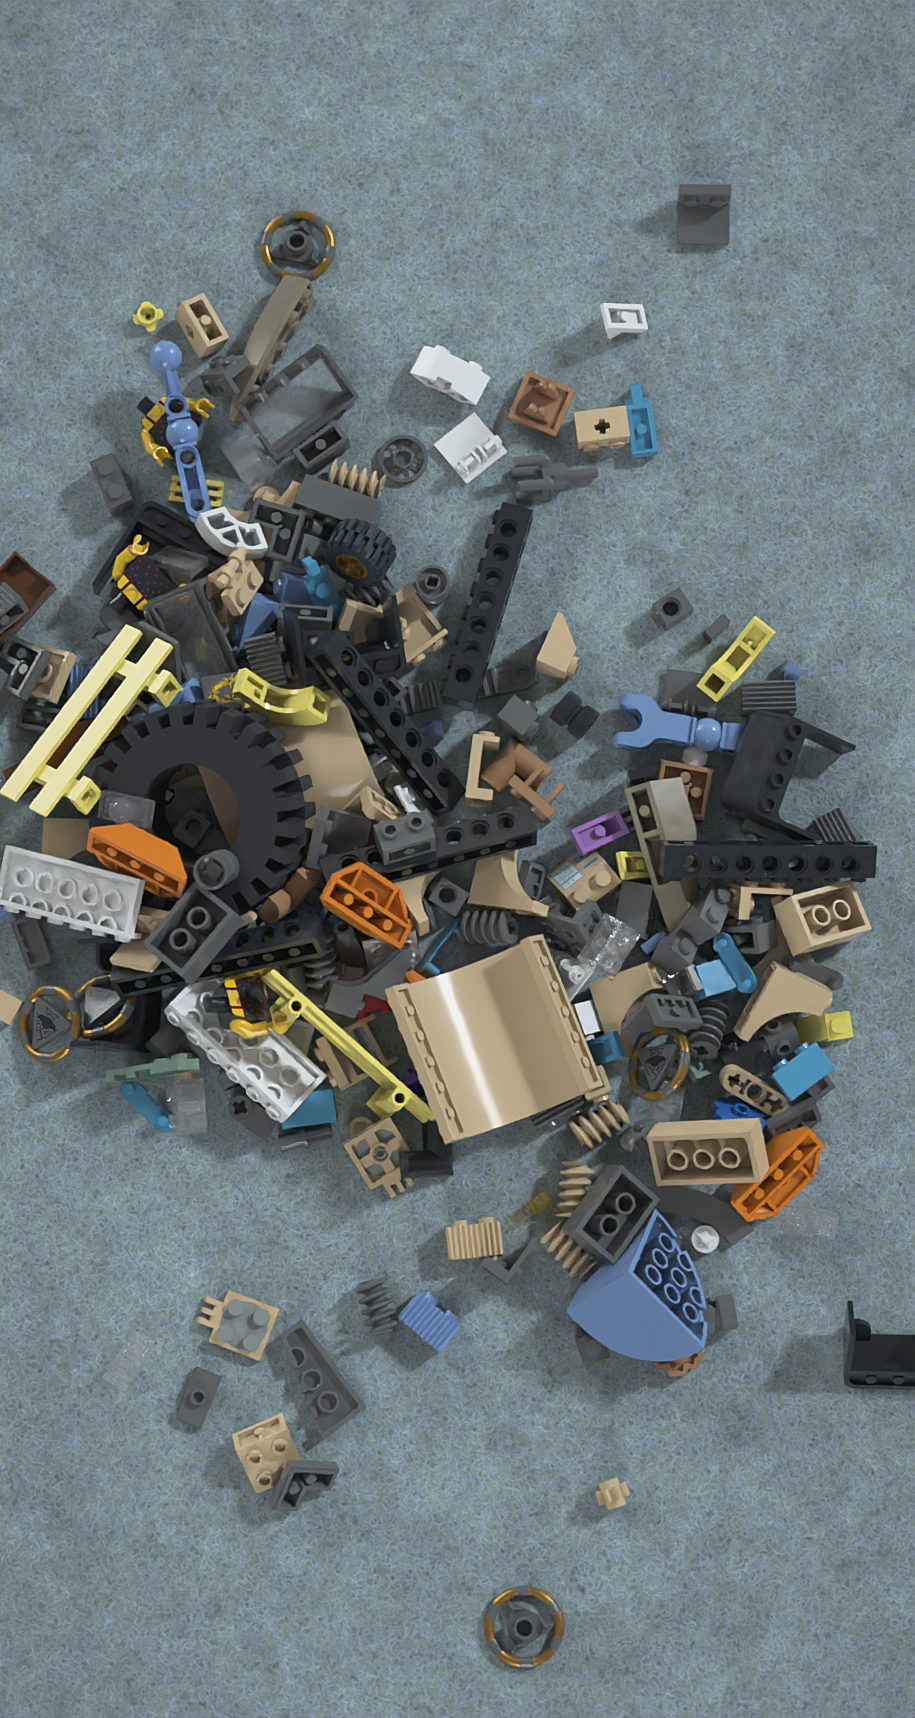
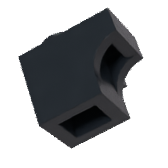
(739, 1052)

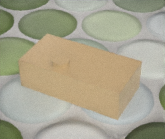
(708, 1152)

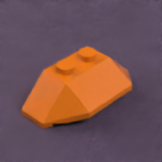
(139, 855)
(368, 904)
(792, 1165)

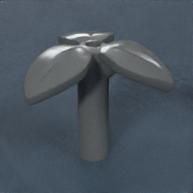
(632, 1136)

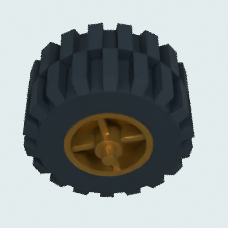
(359, 552)

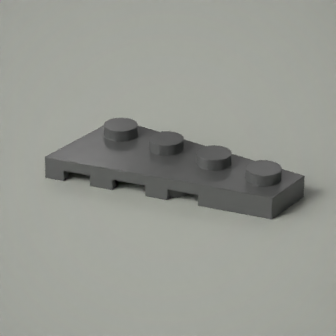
(323, 1384)

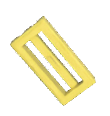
(210, 483)

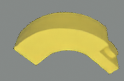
(736, 659)
(280, 705)

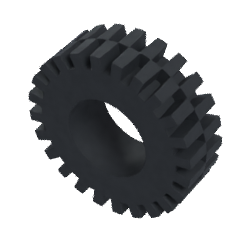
(252, 765)

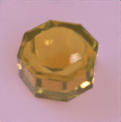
(539, 1203)

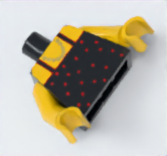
(156, 423)
(137, 578)
(244, 1006)

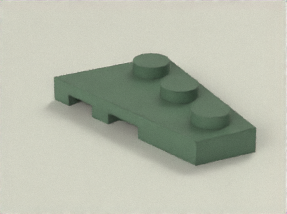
(151, 1071)

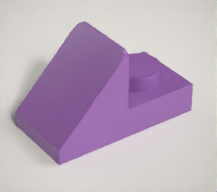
(599, 832)

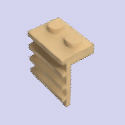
(340, 1067)

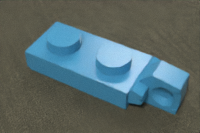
(641, 424)
(321, 587)

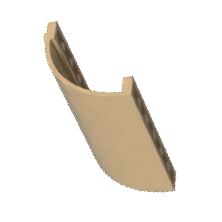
(330, 756)
(494, 1040)

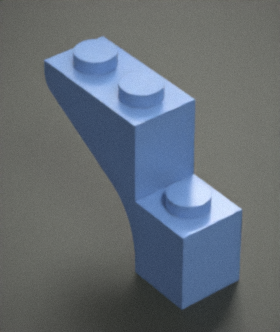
(264, 607)

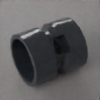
(571, 713)

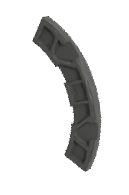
(704, 1208)

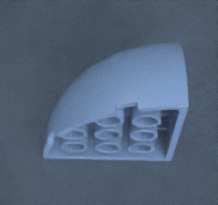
(647, 1300)

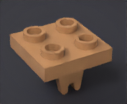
(541, 404)
(523, 792)

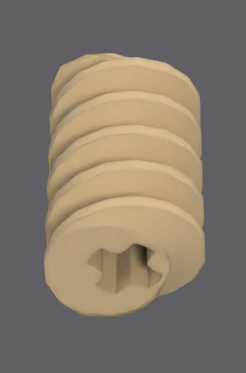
(356, 482)
(599, 1123)
(574, 1187)
(568, 1250)

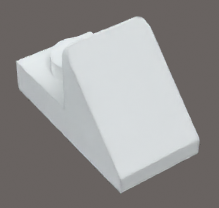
(623, 318)

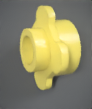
(148, 309)

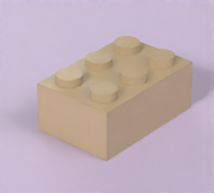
(822, 917)

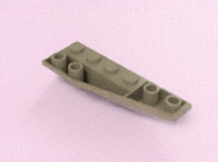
(270, 336)
(664, 813)

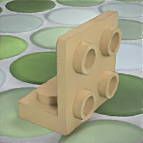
(373, 806)
(742, 901)
(135, 954)
(265, 1451)

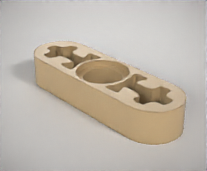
(748, 1080)

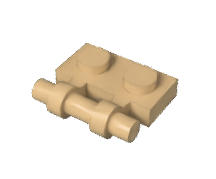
(240, 581)

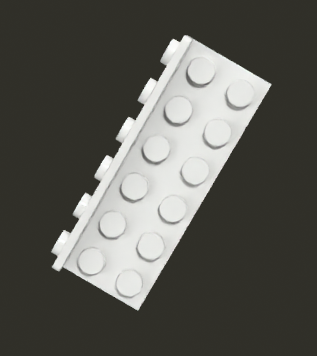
(70, 893)
(264, 1065)

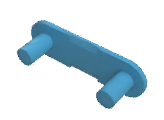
(735, 962)
(425, 963)
(146, 1105)

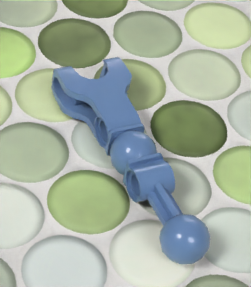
(181, 431)
(674, 728)

